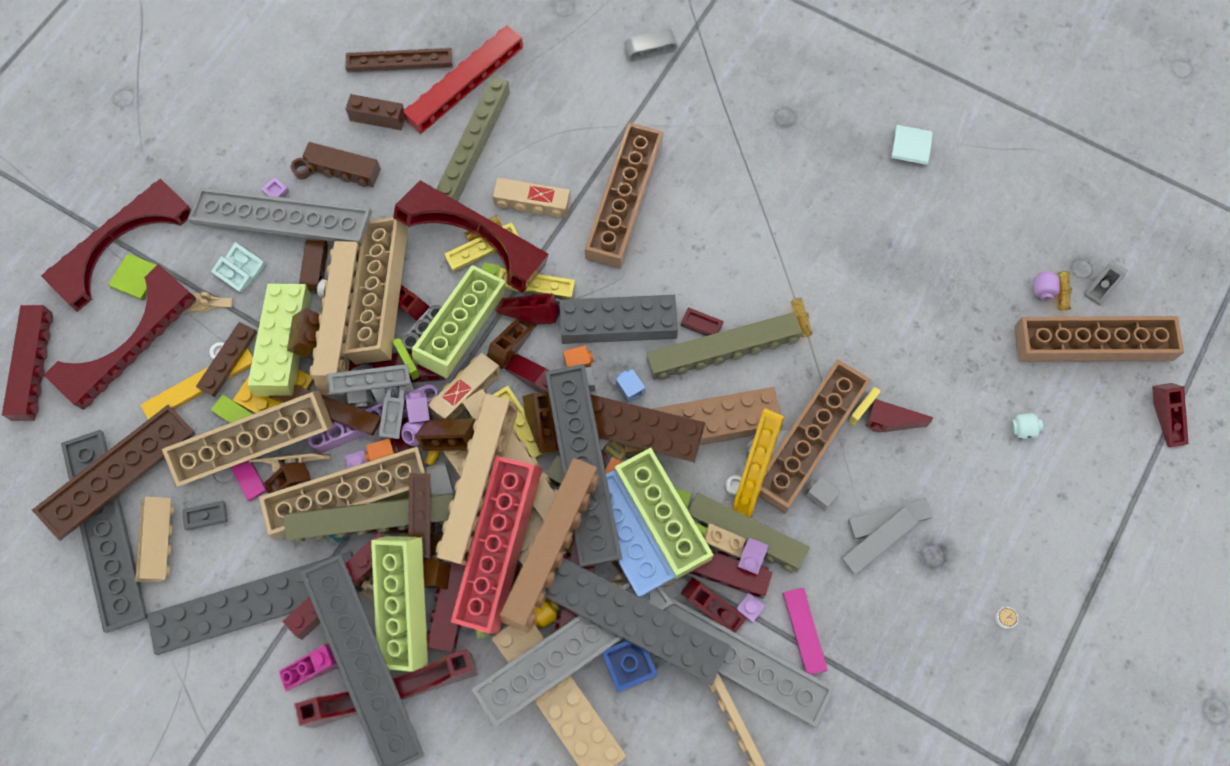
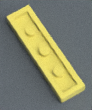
(472, 251)
(546, 284)
(521, 425)

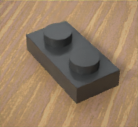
(204, 515)

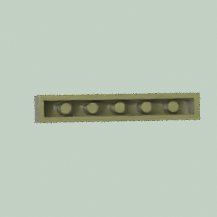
(781, 548)

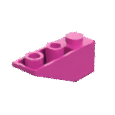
(308, 667)

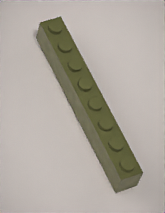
(474, 138)
(724, 346)
(359, 518)

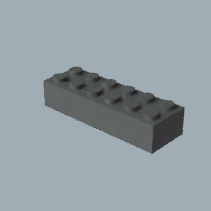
(618, 319)

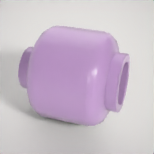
(1046, 285)
(409, 431)

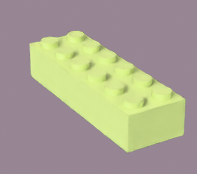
(458, 321)
(273, 367)
(664, 513)
(400, 601)

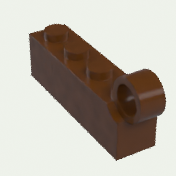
(337, 164)

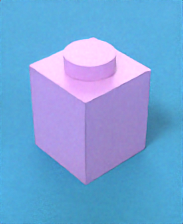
(417, 407)
(753, 555)

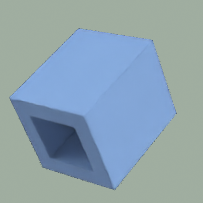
(630, 385)

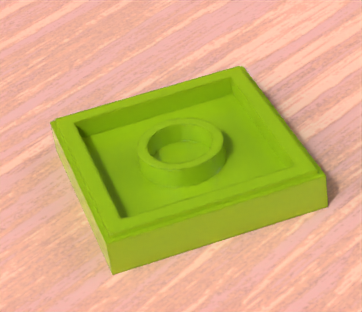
(130, 276)

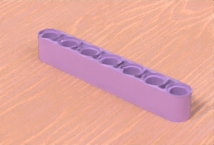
(348, 434)

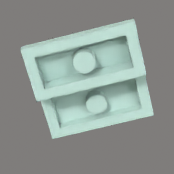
(911, 144)
(238, 267)

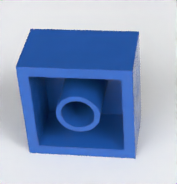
(628, 666)

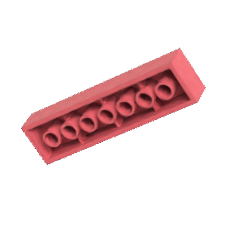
(496, 545)

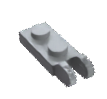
(392, 414)

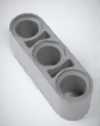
(650, 45)
(415, 331)
(440, 479)

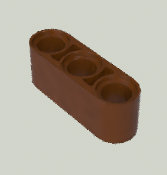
(313, 263)

